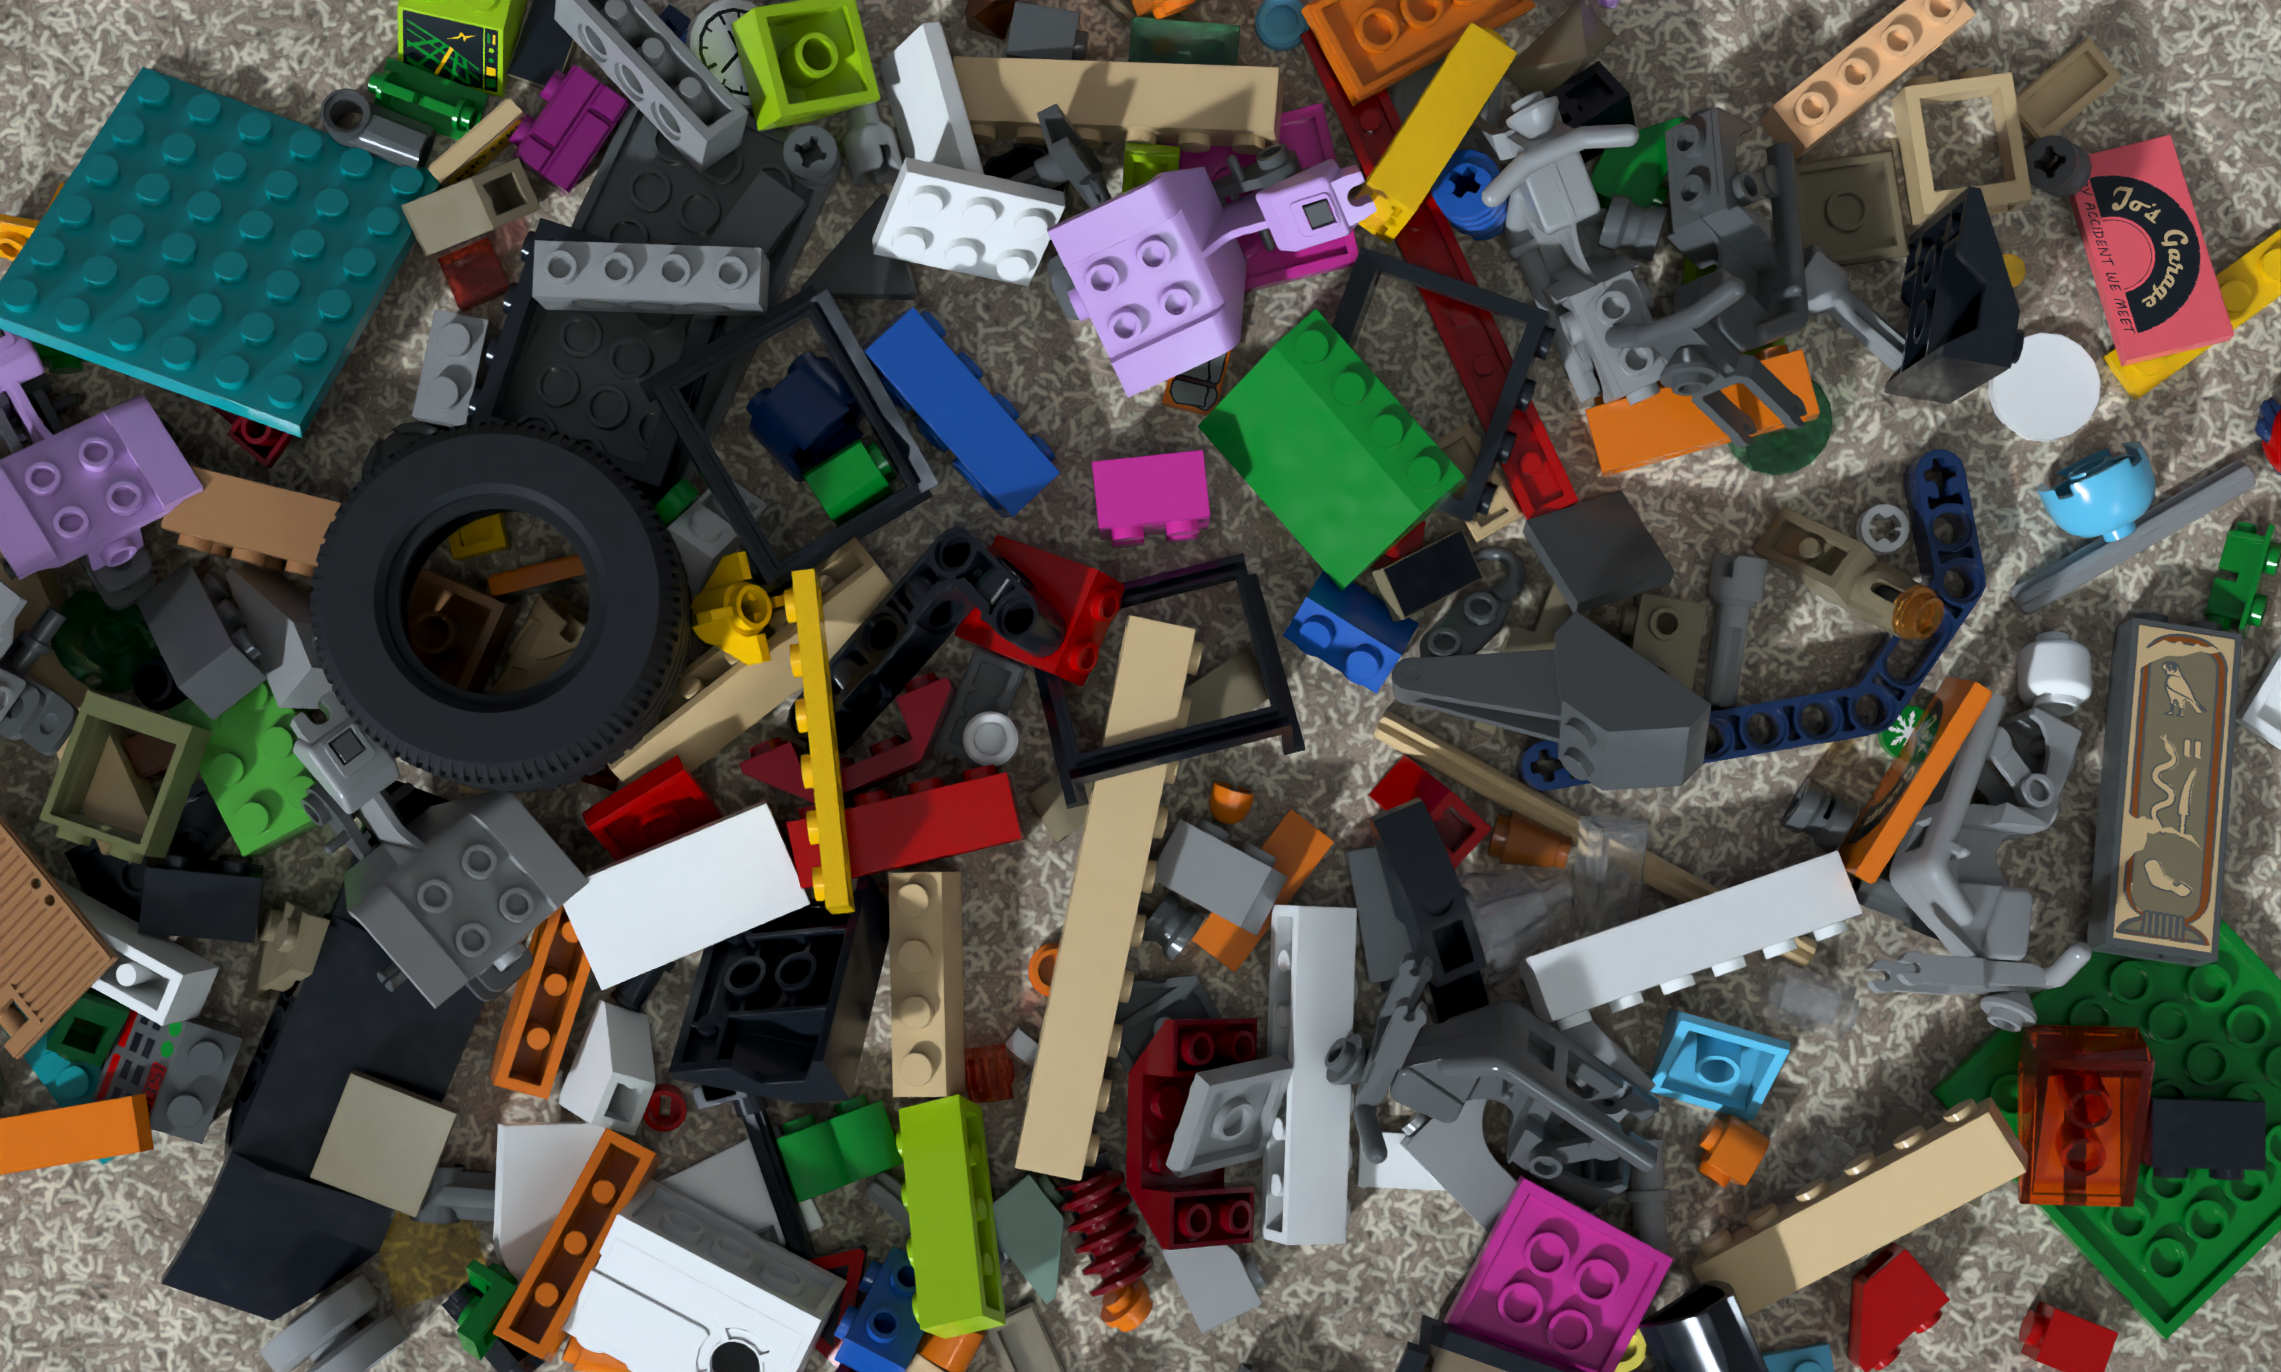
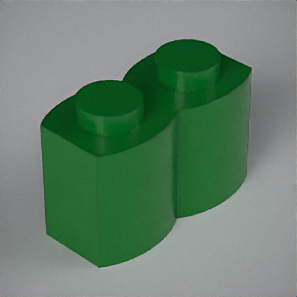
(851, 481)
(837, 1149)

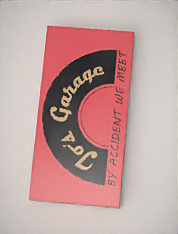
(2149, 253)

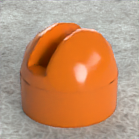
(1229, 805)

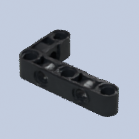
(920, 616)

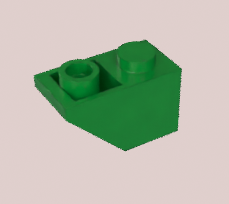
(1635, 169)

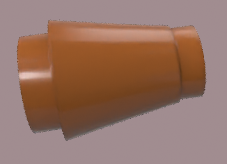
(1527, 842)

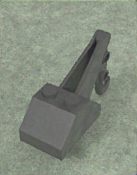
(1591, 694)

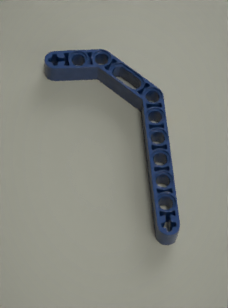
(1873, 679)

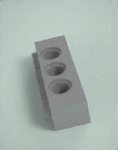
(658, 75)
(651, 278)

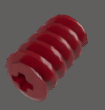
(1106, 1230)

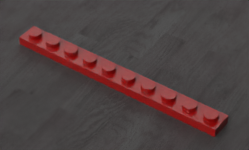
(1465, 330)

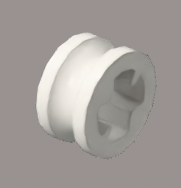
(1881, 513)

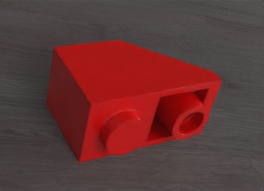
(1454, 820)
(1887, 1305)

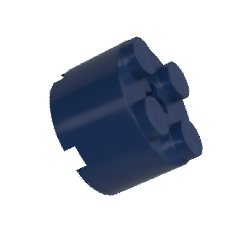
(805, 415)

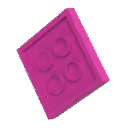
(1309, 136)
(1559, 1282)

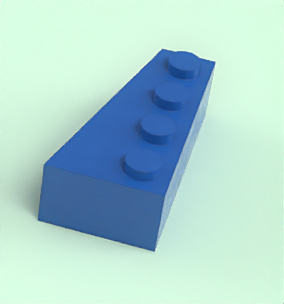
(960, 412)

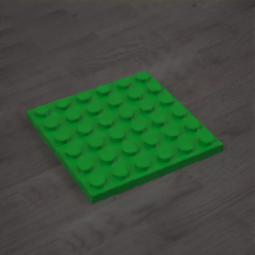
(2210, 1037)

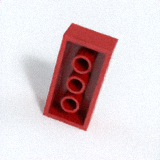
(919, 826)

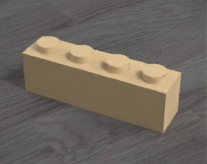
(927, 984)

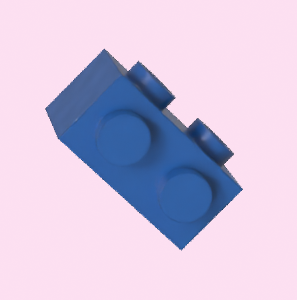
(1350, 632)
(884, 1329)

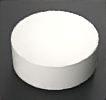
(990, 739)

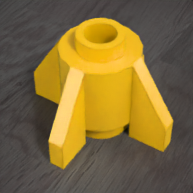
(734, 611)

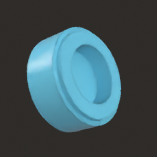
(1280, 24)

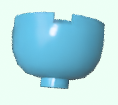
(2102, 494)

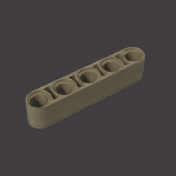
(1221, 693)

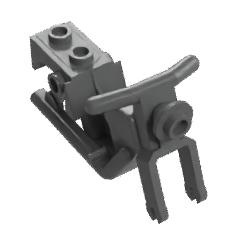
(1752, 294)
(1502, 1057)

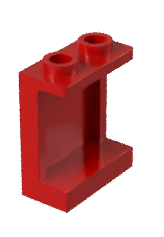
(1079, 594)

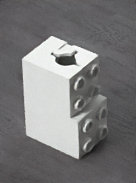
(699, 1293)

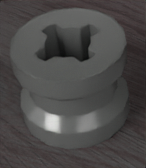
(817, 167)
(2066, 175)
(1171, 926)

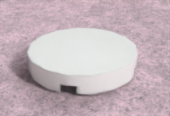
(2047, 390)

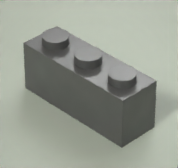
(203, 638)

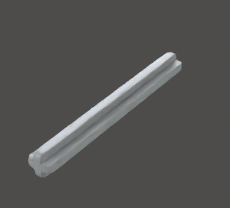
(2151, 528)

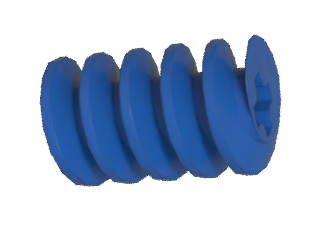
(1460, 195)

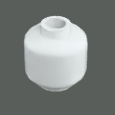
(2054, 673)

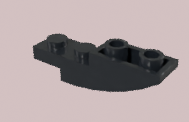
(1432, 907)

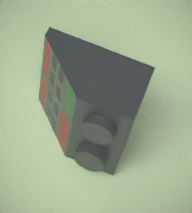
(176, 1066)

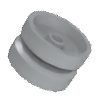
(330, 1337)

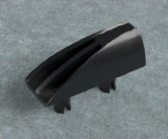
(1702, 1333)

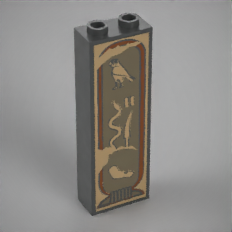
(2165, 791)

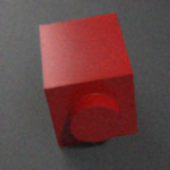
(2065, 1340)

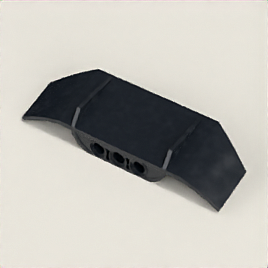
(268, 1227)

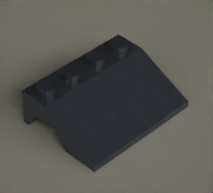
(1958, 304)
(787, 1003)

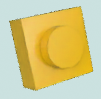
(480, 538)

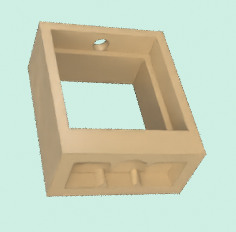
(1974, 83)

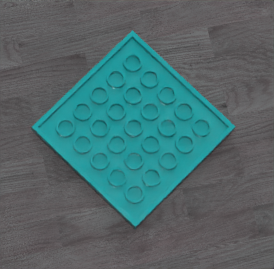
(215, 252)

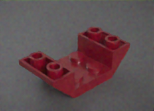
(924, 712)
(1201, 1206)

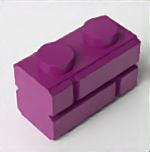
(568, 128)

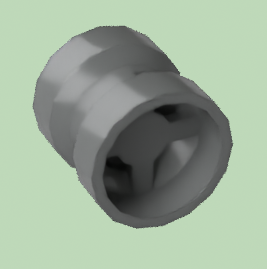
(1632, 227)
(1819, 815)

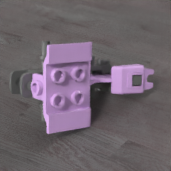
(1165, 260)
(84, 485)

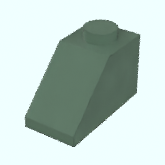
(1032, 1229)

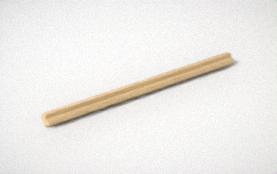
(1542, 809)

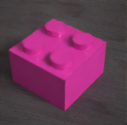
(1151, 498)

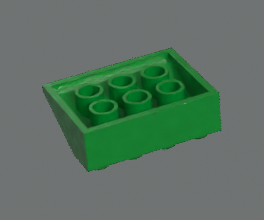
(1331, 450)

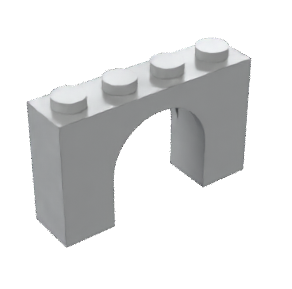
(1458, 1152)

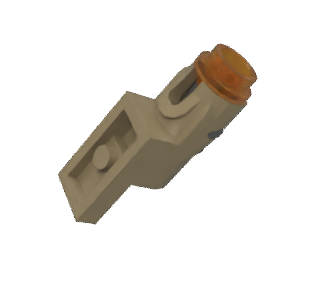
(1850, 576)

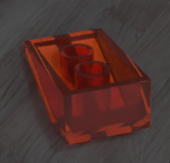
(2082, 1113)

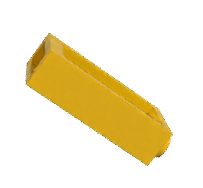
(1434, 129)

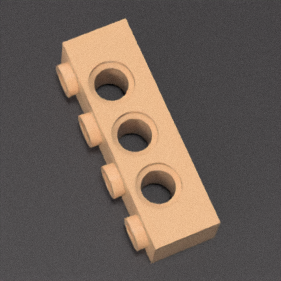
(1863, 71)

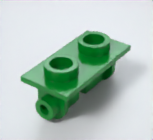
(428, 98)
(2251, 559)

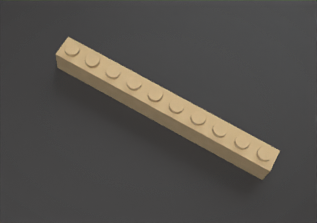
(1103, 907)

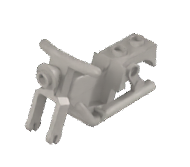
(1556, 239)
(1952, 873)

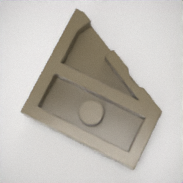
(288, 948)

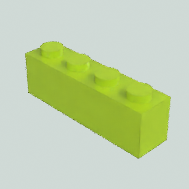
(950, 1217)

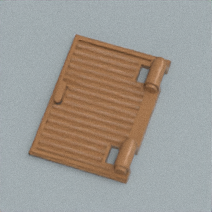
(45, 948)

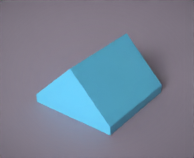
(1716, 1064)

